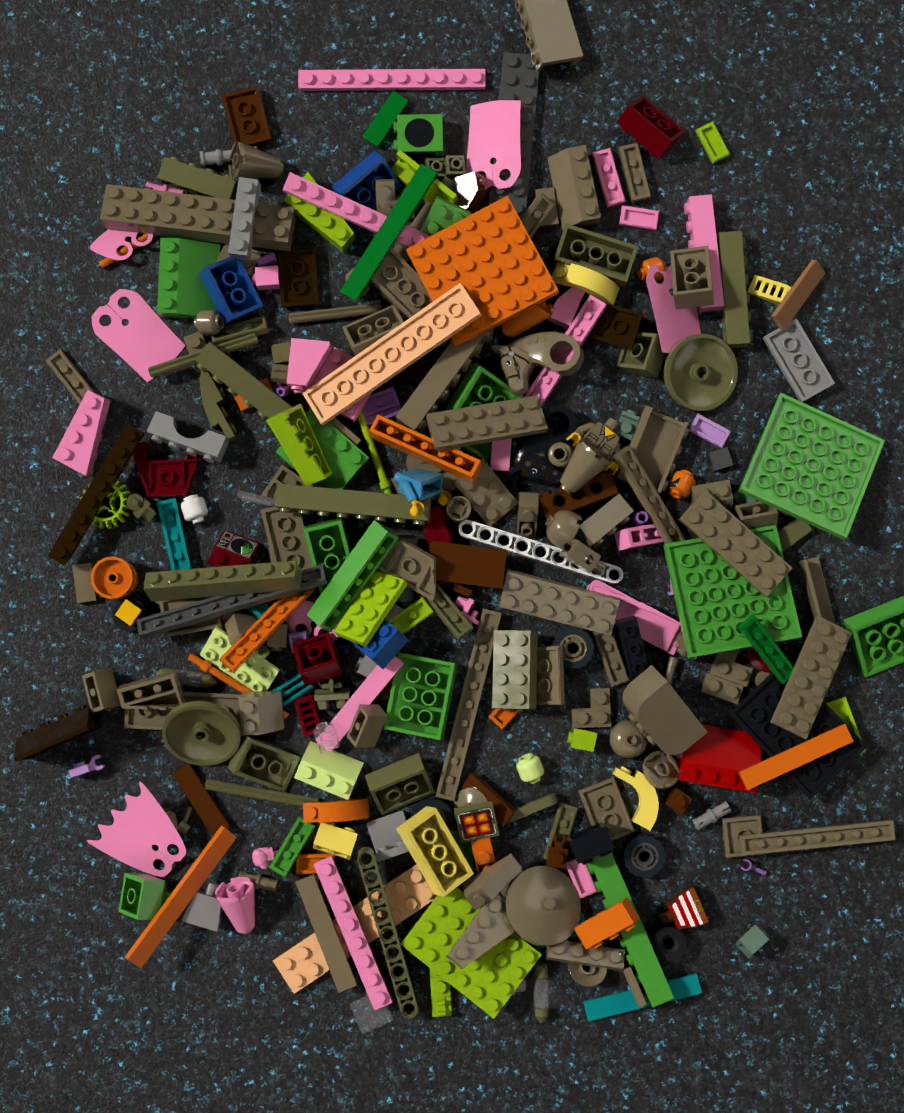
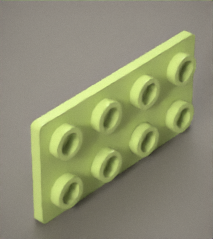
(254, 673)

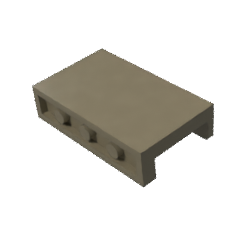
(549, 32)
(656, 445)

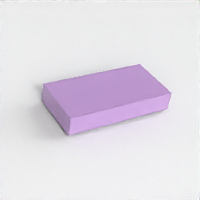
(709, 431)

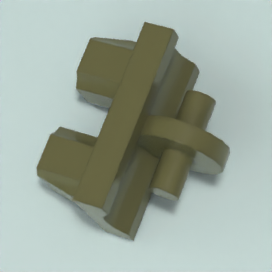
(140, 506)
(331, 691)

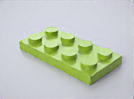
(370, 608)

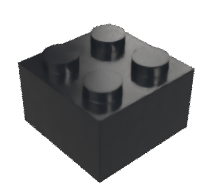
(590, 843)

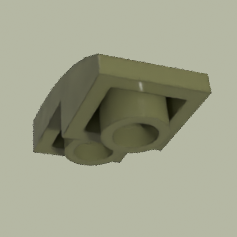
(449, 166)

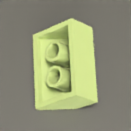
(329, 771)

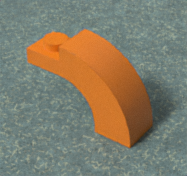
(336, 810)

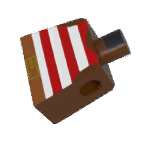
(684, 910)

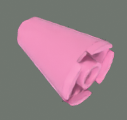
(238, 903)

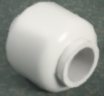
(194, 509)

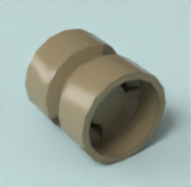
(458, 509)

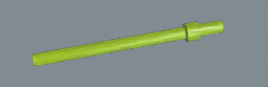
(384, 483)

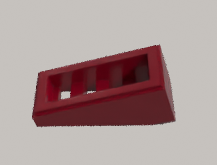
(306, 732)

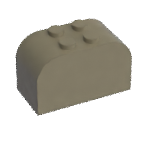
(661, 713)

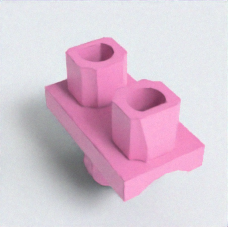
(466, 606)

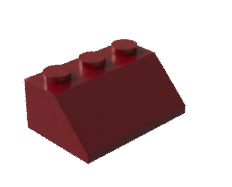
(650, 127)

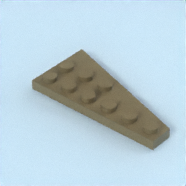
(484, 931)

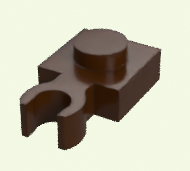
(557, 854)

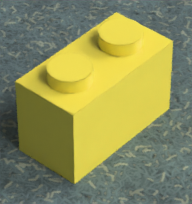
(335, 840)

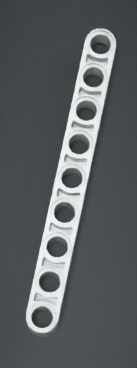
(530, 552)

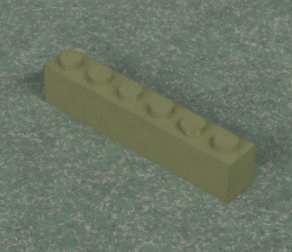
(734, 281)
(240, 382)

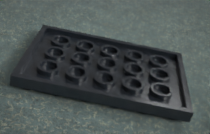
(754, 718)

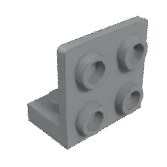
(385, 836)

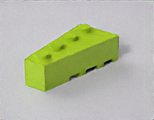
(326, 224)
(300, 444)

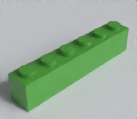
(352, 576)

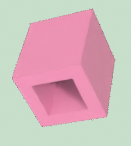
(266, 278)

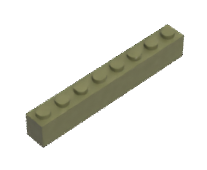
(349, 502)
(223, 581)

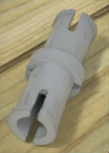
(711, 815)

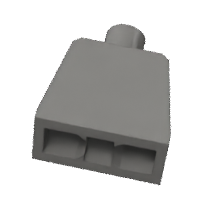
(205, 909)

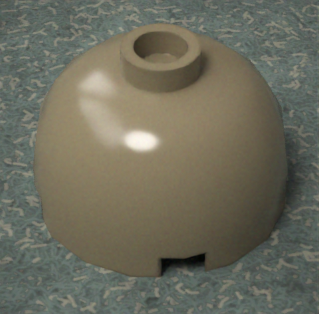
(562, 527)
(627, 739)

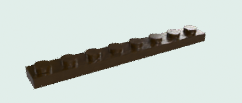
(96, 494)

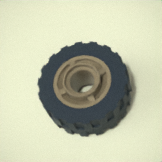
(585, 645)

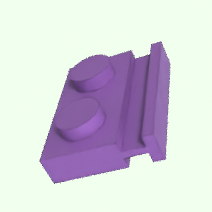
(382, 403)

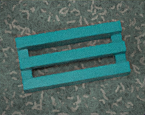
(292, 689)

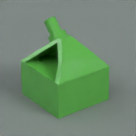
(142, 896)

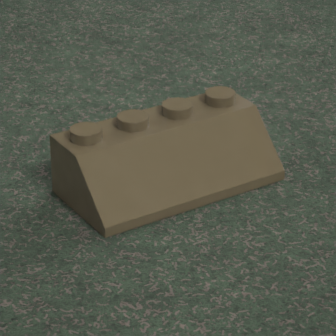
(574, 187)

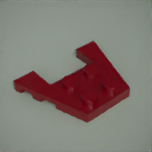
(165, 477)

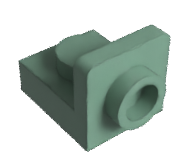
(627, 424)

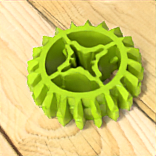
(117, 514)

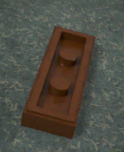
(502, 809)

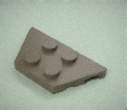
(413, 566)

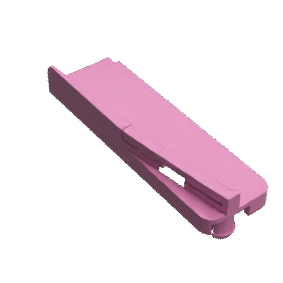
(653, 625)

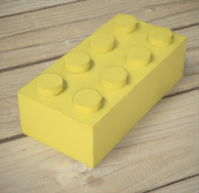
(435, 851)

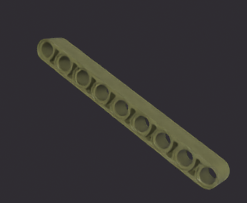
(387, 942)

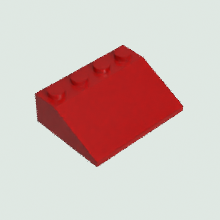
(719, 758)

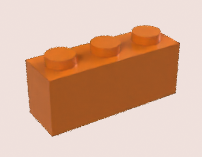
(607, 924)

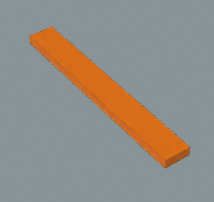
(180, 897)

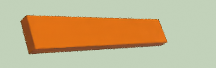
(262, 629)
(795, 756)

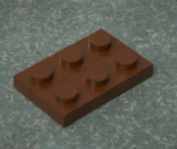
(246, 116)

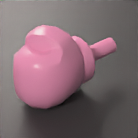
(263, 856)

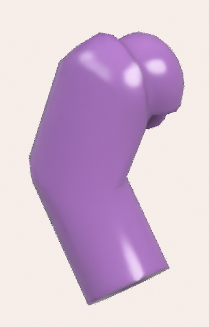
(280, 390)

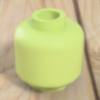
(530, 768)

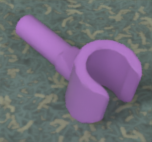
(753, 868)

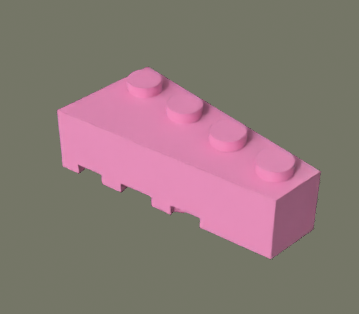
(83, 435)

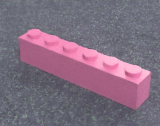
(703, 233)

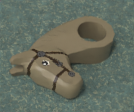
(536, 349)

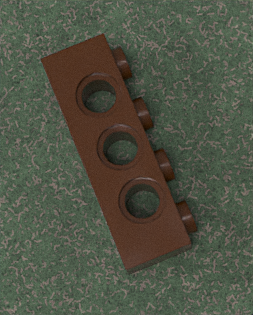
(607, 490)

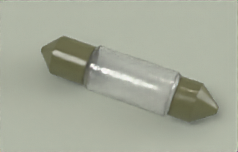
(191, 678)
(541, 990)

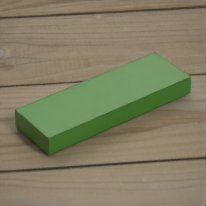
(291, 847)

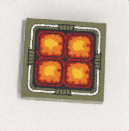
(476, 821)

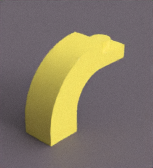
(587, 281)
(648, 799)

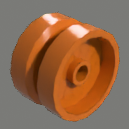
(103, 574)

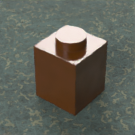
(677, 800)

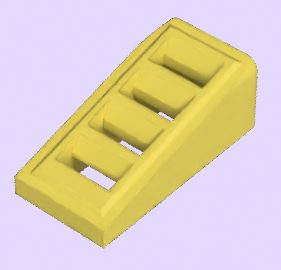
(764, 281)

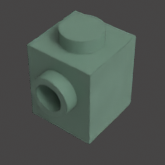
(752, 941)

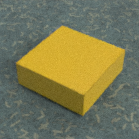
(128, 612)

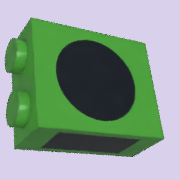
(419, 135)

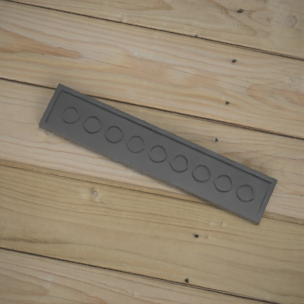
(518, 83)

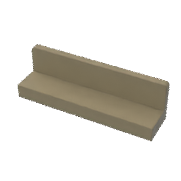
(816, 589)

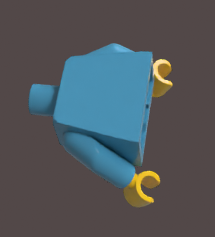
(419, 485)

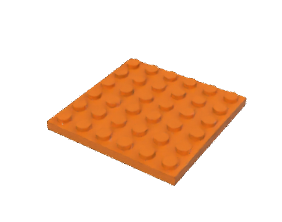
(491, 261)

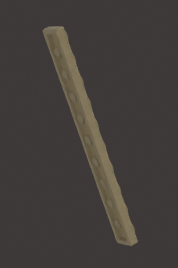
(468, 705)

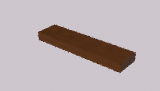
(200, 799)

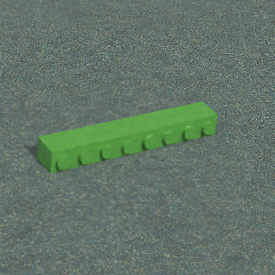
(635, 940)

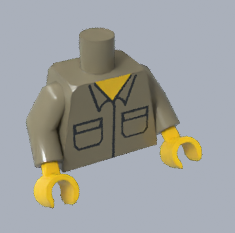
(601, 437)

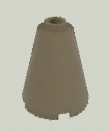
(253, 163)
(583, 466)

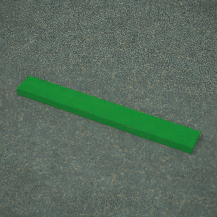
(388, 233)

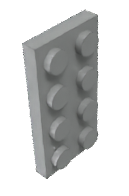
(798, 360)

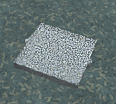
(366, 1016)

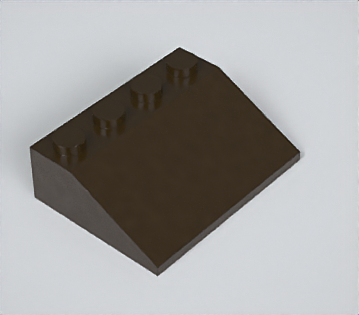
(55, 734)

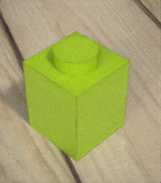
(582, 739)

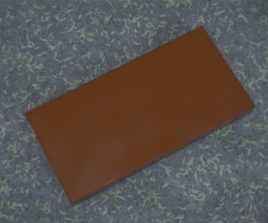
(469, 564)

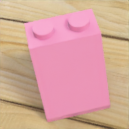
(305, 363)

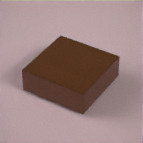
(462, 589)

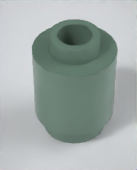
(406, 597)

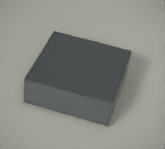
(720, 459)

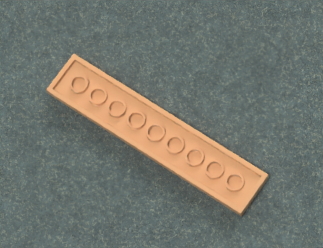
(392, 354)
(306, 960)

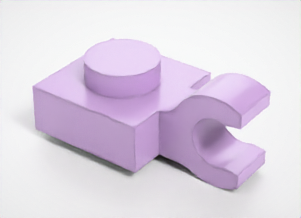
(81, 768)

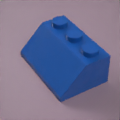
(360, 181)
(230, 289)

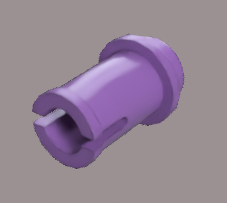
(636, 521)

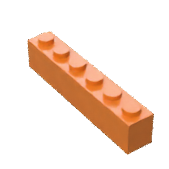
(422, 448)

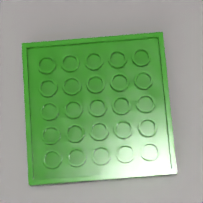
(812, 466)
(717, 599)

